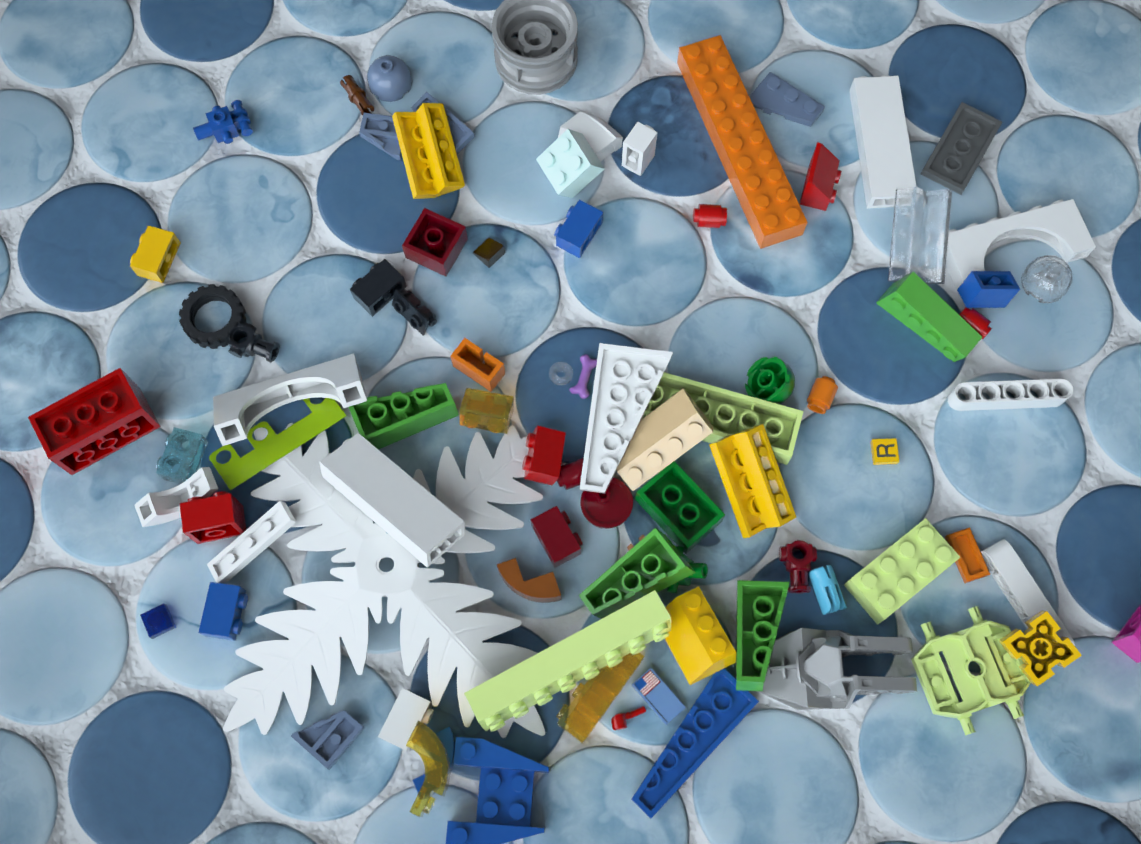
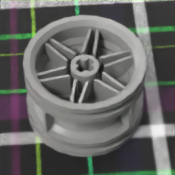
(536, 58)

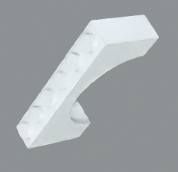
(1056, 225)
(241, 408)

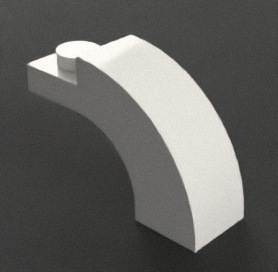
(164, 505)

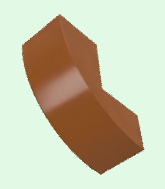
(539, 589)

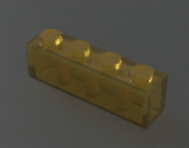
(596, 697)

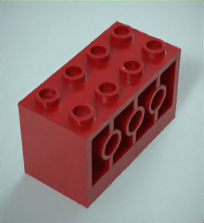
(94, 422)

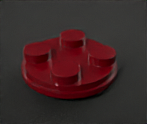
(608, 508)

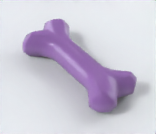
(581, 387)

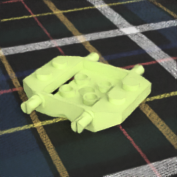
(999, 675)

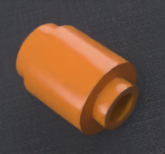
(822, 395)

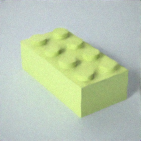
(901, 571)

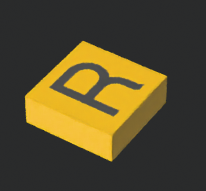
(884, 451)

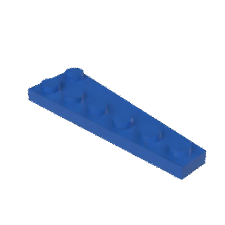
(699, 734)

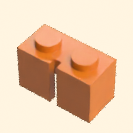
(469, 360)

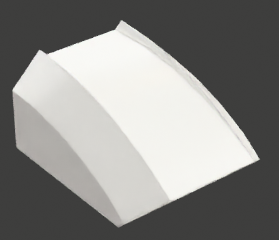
(597, 132)

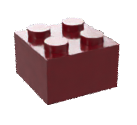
(435, 242)

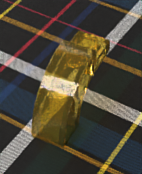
(436, 764)

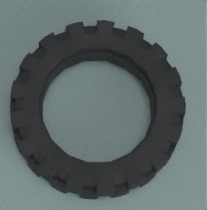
(196, 301)

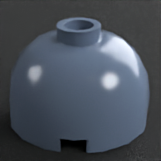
(389, 78)

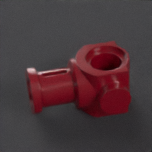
(798, 567)

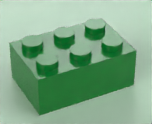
(679, 506)

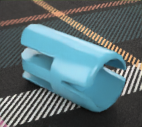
(827, 589)

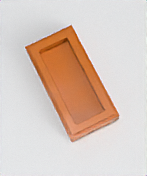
(971, 562)

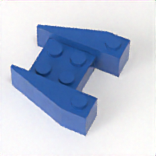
(503, 794)

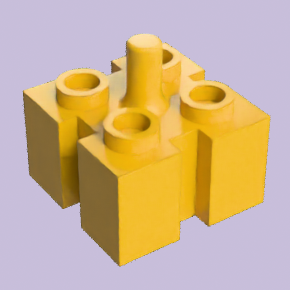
(1040, 648)

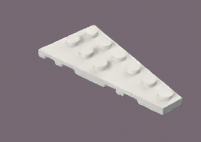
(620, 396)

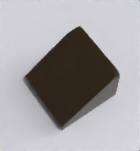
(489, 252)

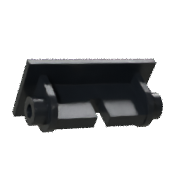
(406, 305)

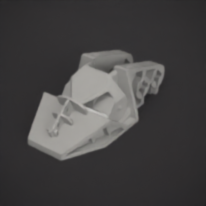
(809, 669)

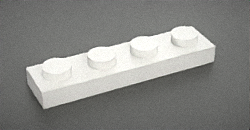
(251, 543)

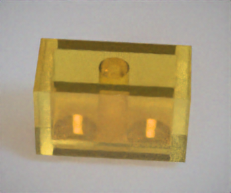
(486, 410)

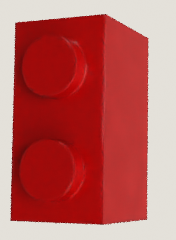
(544, 455)

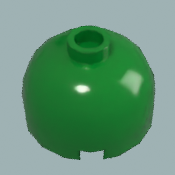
(770, 380)

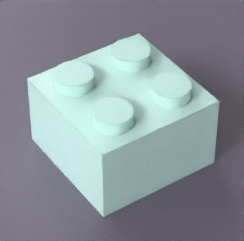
(570, 163)

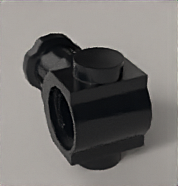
(252, 345)

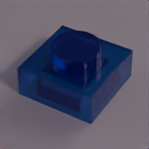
(158, 621)

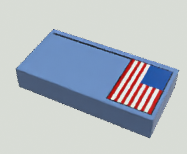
(658, 696)

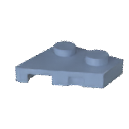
(381, 133)
(329, 737)

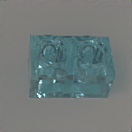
(187, 458)

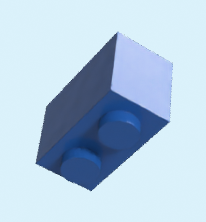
(579, 228)
(988, 289)
(223, 611)

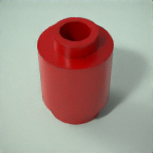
(710, 216)
(976, 321)

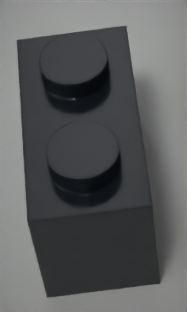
(377, 287)

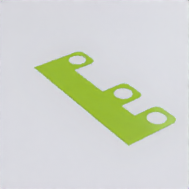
(276, 446)

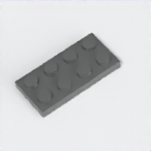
(961, 148)

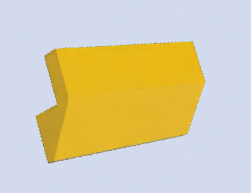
(428, 151)
(753, 480)

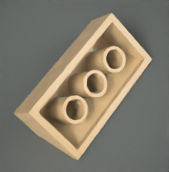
(663, 438)

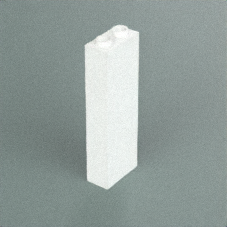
(881, 138)
(393, 499)

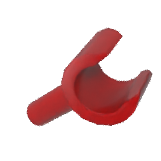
(619, 720)

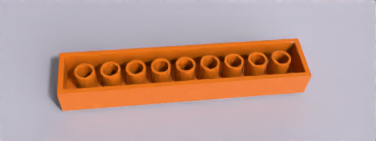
(741, 142)

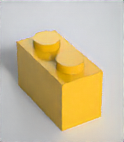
(155, 254)

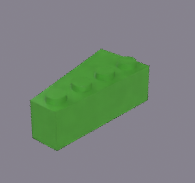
(929, 317)
(403, 414)
(645, 568)
(757, 625)

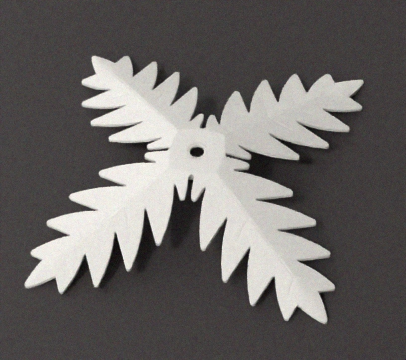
(342, 607)

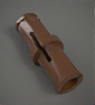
(356, 95)

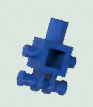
(225, 123)

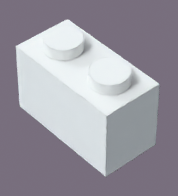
(639, 148)
(404, 717)

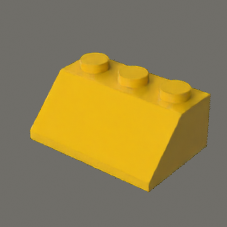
(697, 637)

